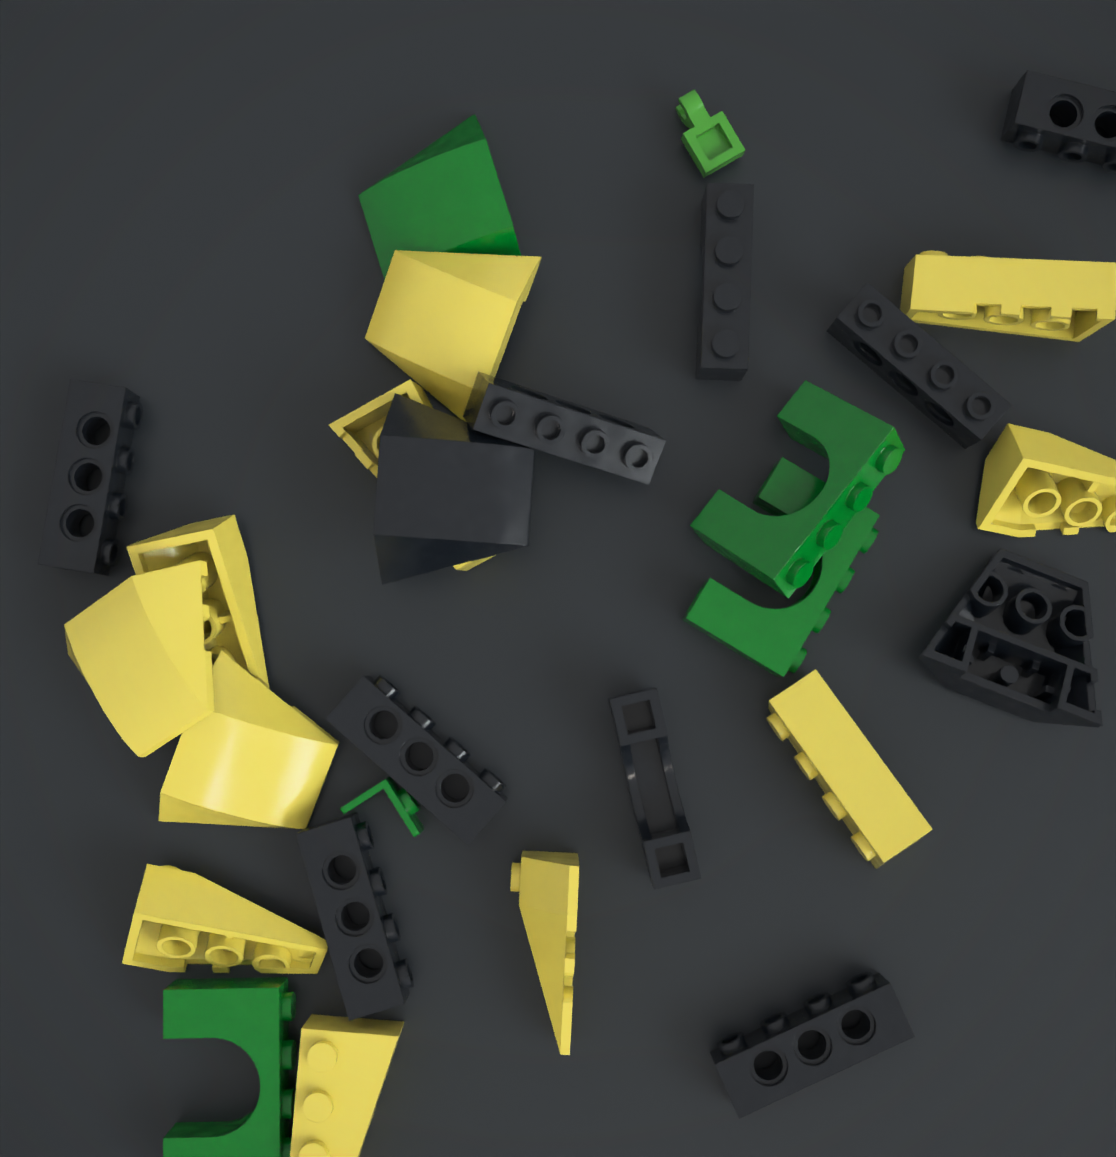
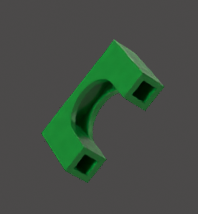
(789, 546)
(776, 636)
(257, 1019)

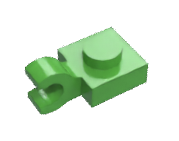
(710, 139)

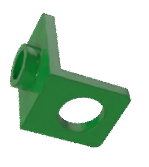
(401, 799)

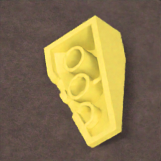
(1045, 484)
(226, 590)
(549, 911)
(195, 921)

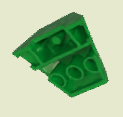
(442, 201)

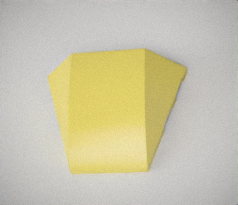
(449, 317)
(148, 655)
(248, 759)

